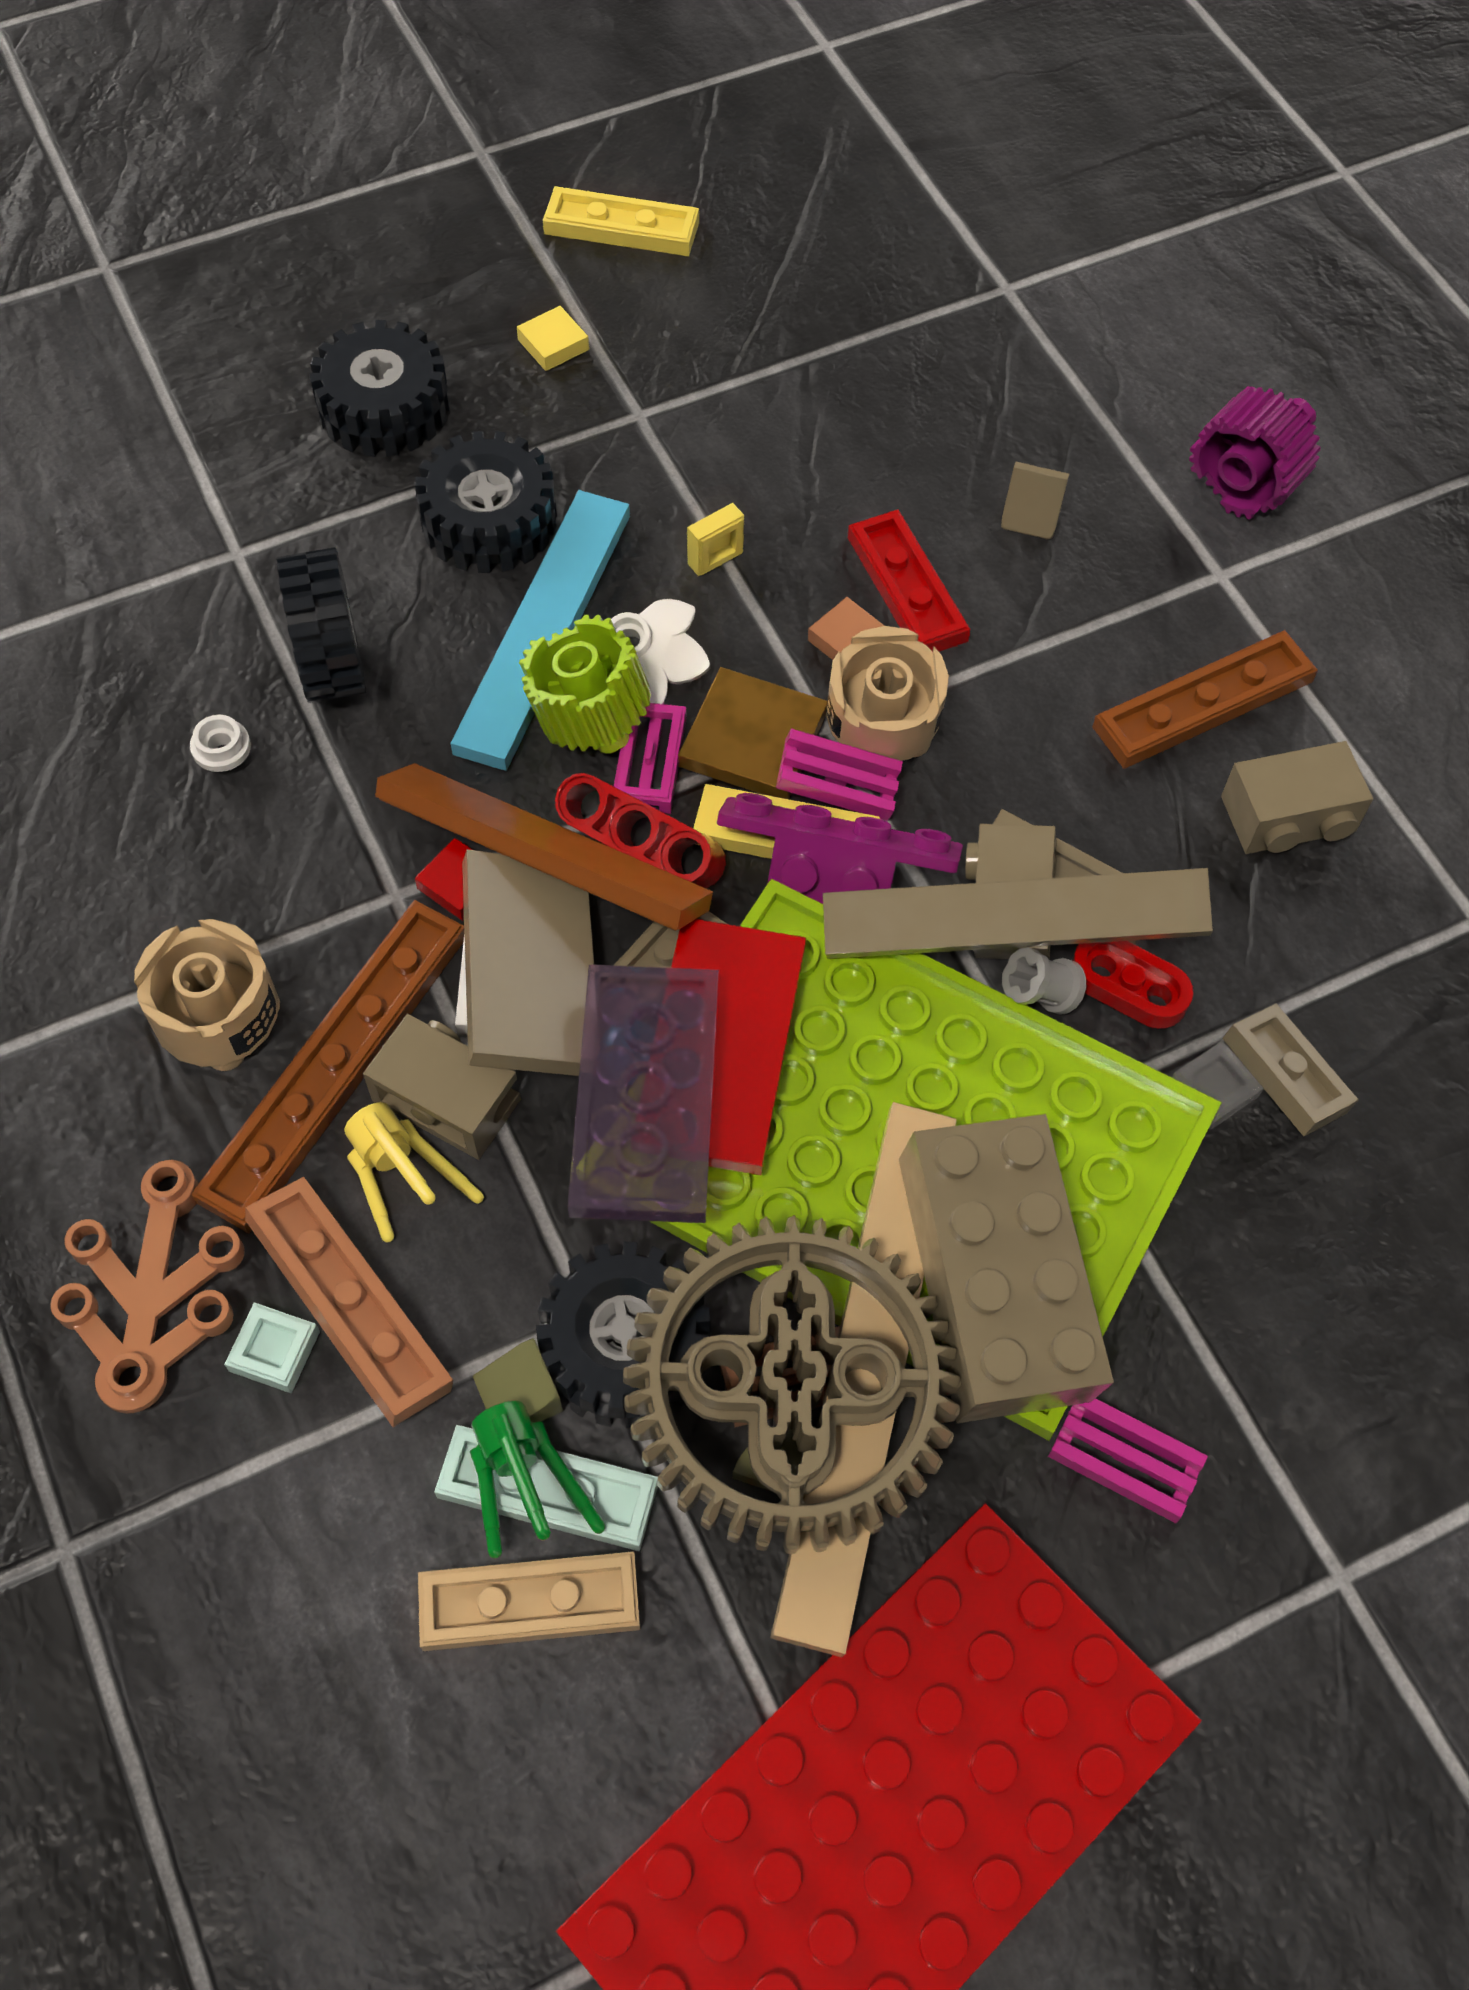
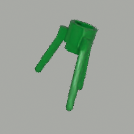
(509, 1446)

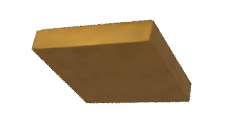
(745, 729)

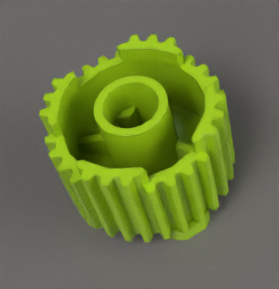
(586, 685)

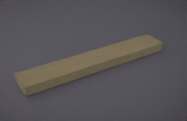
(1018, 913)

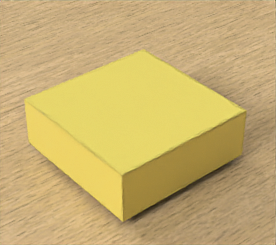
(553, 338)
(715, 539)

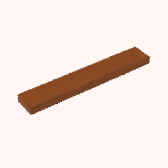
(545, 846)
(330, 1064)

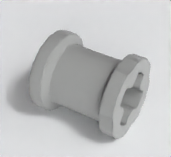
(1034, 978)

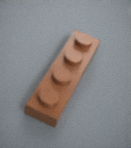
(349, 1301)

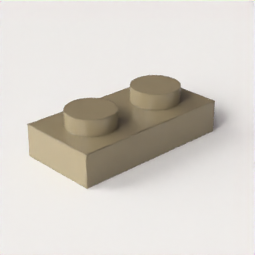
(1290, 1069)

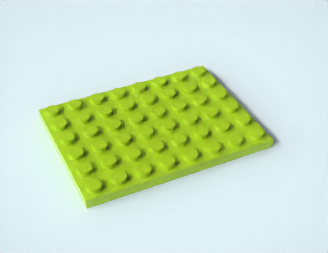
(956, 1048)

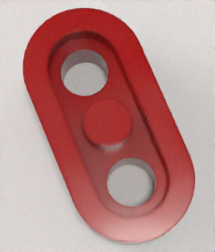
(1133, 979)

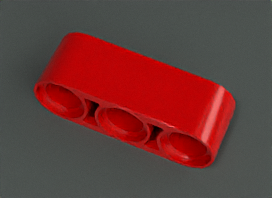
(615, 820)

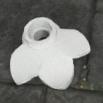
(664, 647)

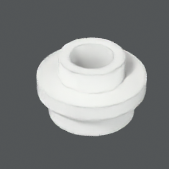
(218, 731)

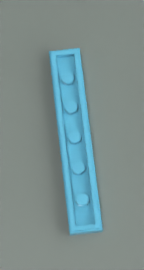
(553, 602)

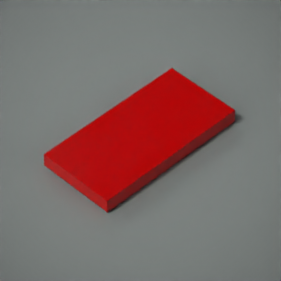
(752, 1030)

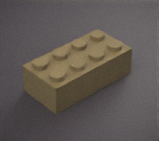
(1004, 1267)

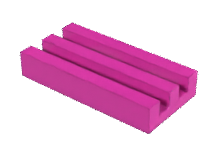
(840, 766)
(645, 793)
(1140, 1434)

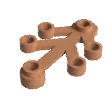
(149, 1294)

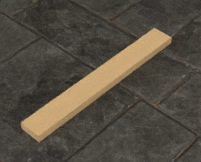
(824, 1586)

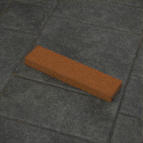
(1204, 699)

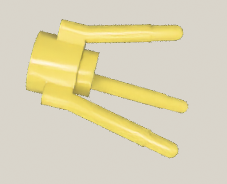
(385, 1144)

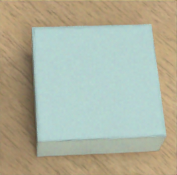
(272, 1347)

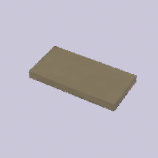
(524, 965)

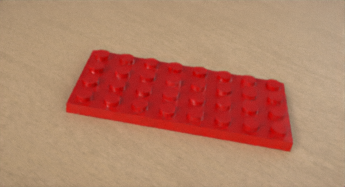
(897, 1795)

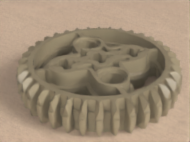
(844, 1406)

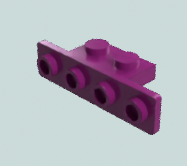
(835, 854)

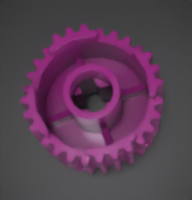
(1257, 450)

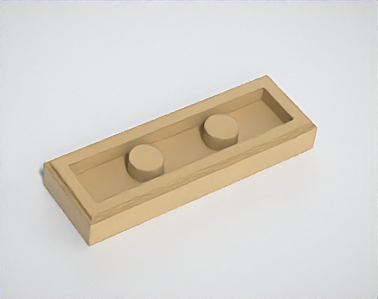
(528, 1601)

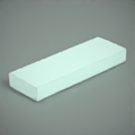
(617, 1493)

